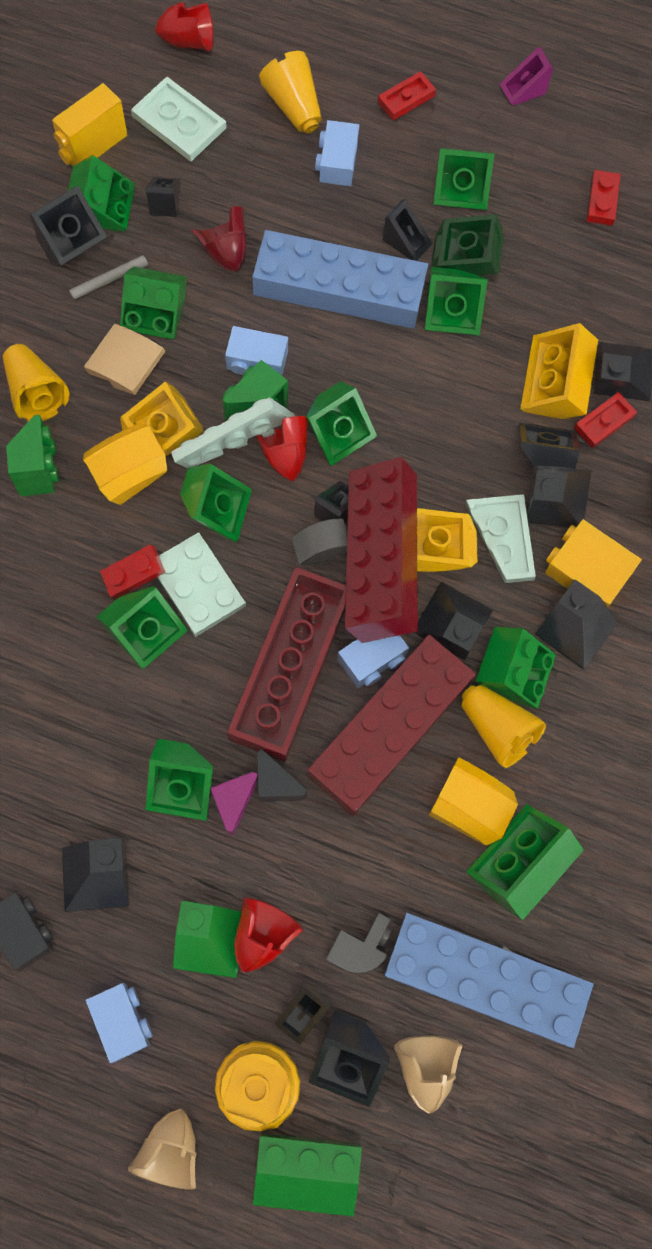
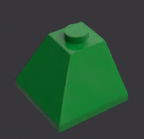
(455, 301)
(340, 422)
(215, 500)
(142, 624)
(178, 781)
(206, 939)

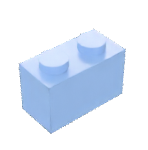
(338, 153)
(250, 346)
(367, 660)
(119, 1022)

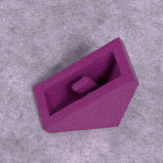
(528, 79)
(233, 799)

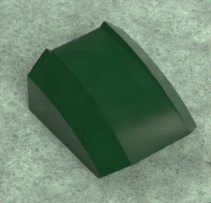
(469, 244)

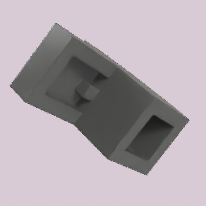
(321, 542)
(358, 956)

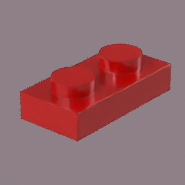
(406, 95)
(603, 197)
(605, 420)
(132, 571)

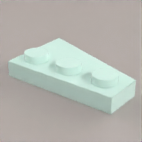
(506, 535)

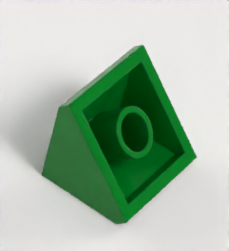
(463, 178)

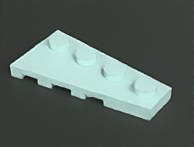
(233, 433)

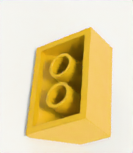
(560, 372)

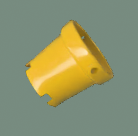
(257, 1086)

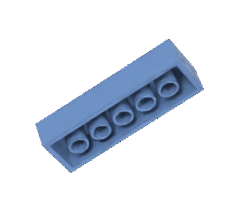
(339, 279)
(489, 980)

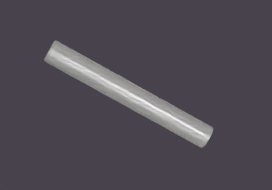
(106, 278)

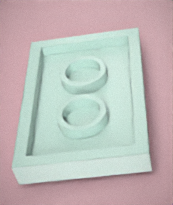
(178, 119)
(199, 585)

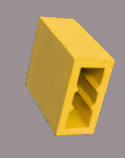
(90, 126)
(593, 561)

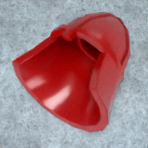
(187, 26)
(286, 447)
(262, 934)

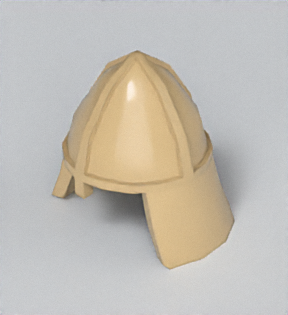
(428, 1068)
(168, 1153)

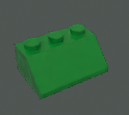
(525, 861)
(307, 1174)

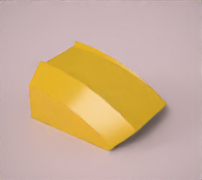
(167, 417)
(126, 463)
(445, 541)
(475, 803)

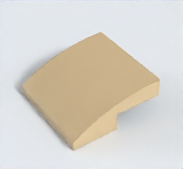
(124, 359)

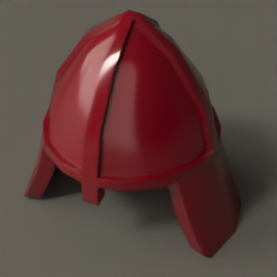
(226, 242)

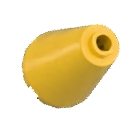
(293, 90)
(33, 384)
(501, 724)

